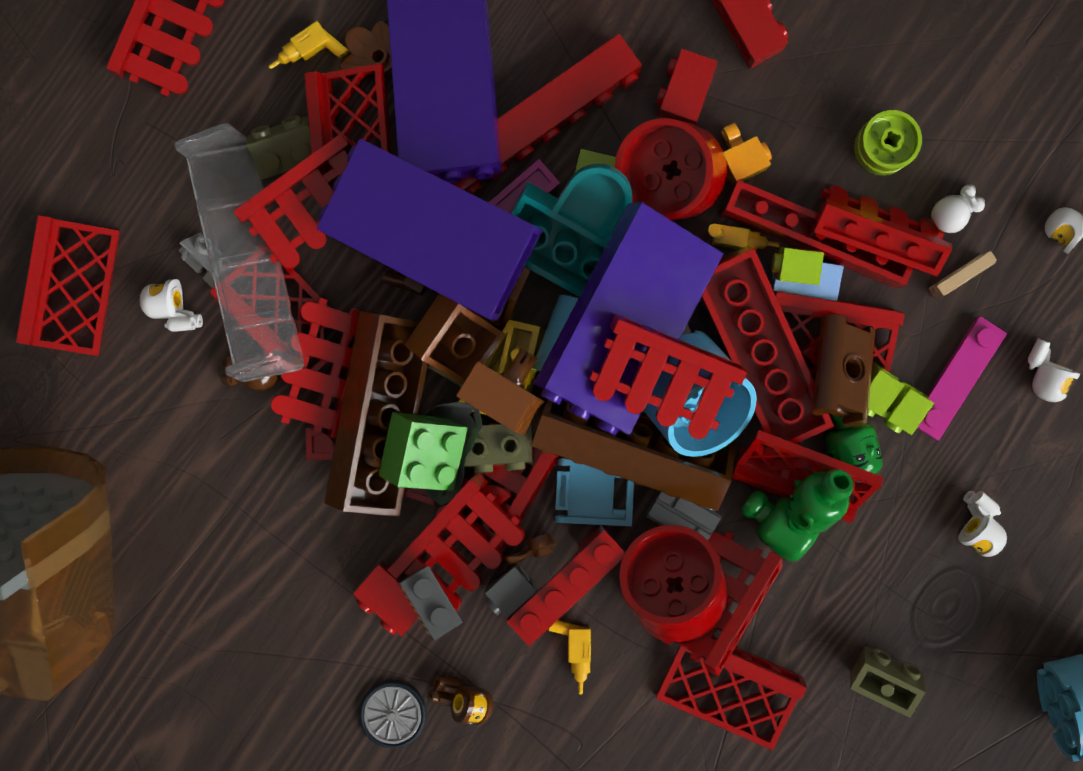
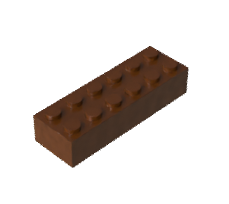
(380, 381)
(638, 457)

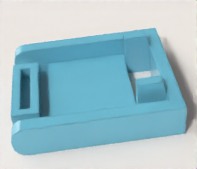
(589, 496)

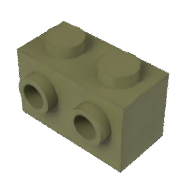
(500, 446)
(887, 681)

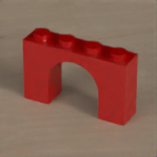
(591, 562)

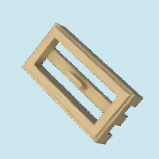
(962, 274)

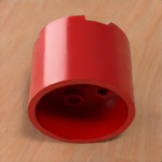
(666, 142)
(676, 558)

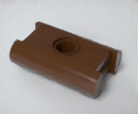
(843, 371)

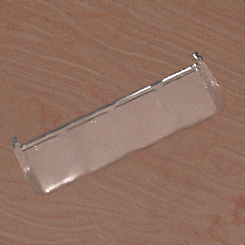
(246, 281)

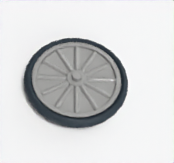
(392, 714)

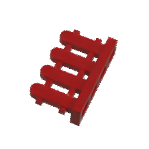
(137, 31)
(291, 204)
(882, 231)
(683, 376)
(313, 380)
(514, 481)
(468, 534)
(747, 597)

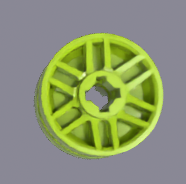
(890, 127)

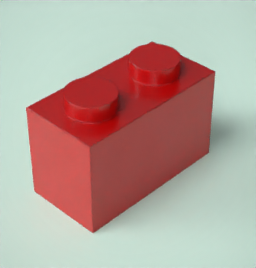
(687, 87)
(384, 597)

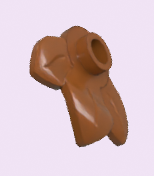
(368, 46)
(538, 546)

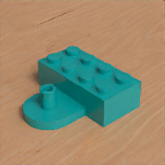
(574, 224)

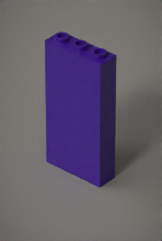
(444, 87)
(428, 229)
(646, 274)

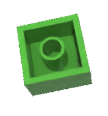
(422, 451)

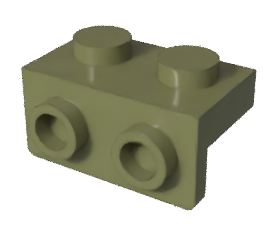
(279, 147)

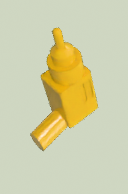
(309, 43)
(738, 237)
(578, 649)

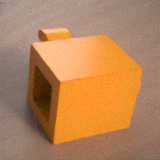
(746, 157)

